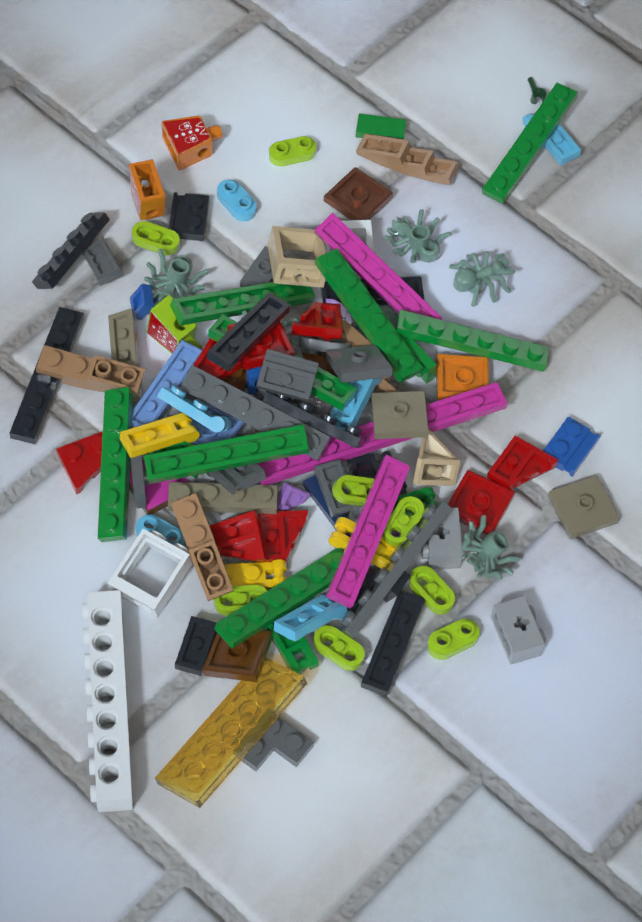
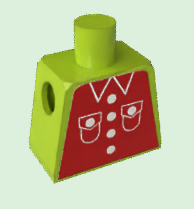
(166, 329)

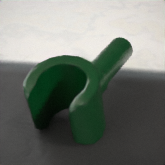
(536, 92)

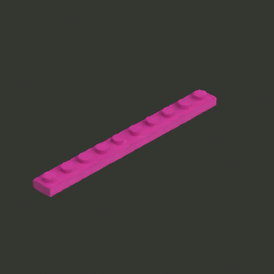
(439, 416)

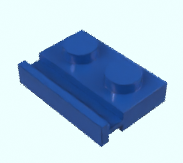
(571, 445)

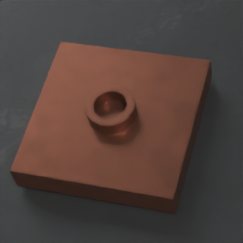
(358, 196)

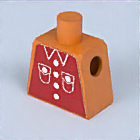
(189, 140)
(149, 199)

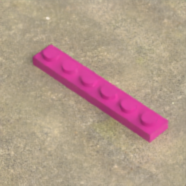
(372, 268)
(367, 532)

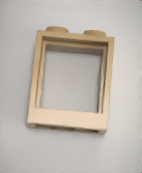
(286, 269)

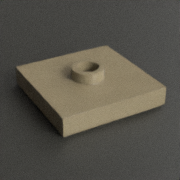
(399, 415)
(583, 507)

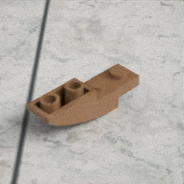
(89, 373)
(202, 547)

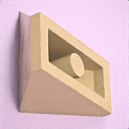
(435, 463)

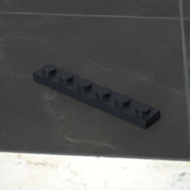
(43, 387)

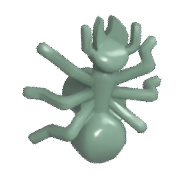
(418, 238)
(174, 277)
(476, 277)
(487, 551)

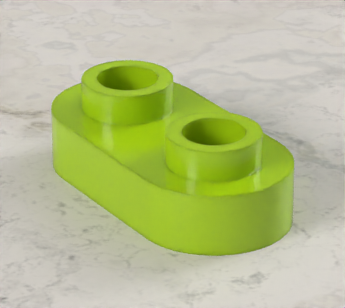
(293, 151)
(156, 238)
(356, 488)
(401, 522)
(434, 590)
(238, 598)
(455, 639)
(340, 648)

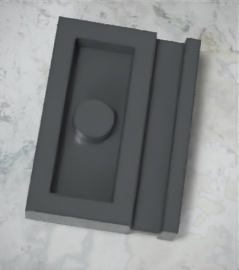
(287, 375)
(239, 477)

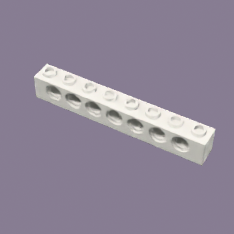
(116, 794)

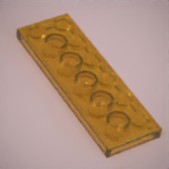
(230, 733)

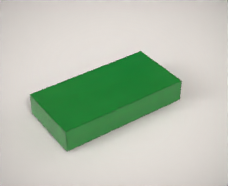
(380, 126)

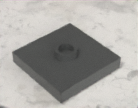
(358, 363)

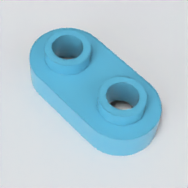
(232, 196)
(162, 527)

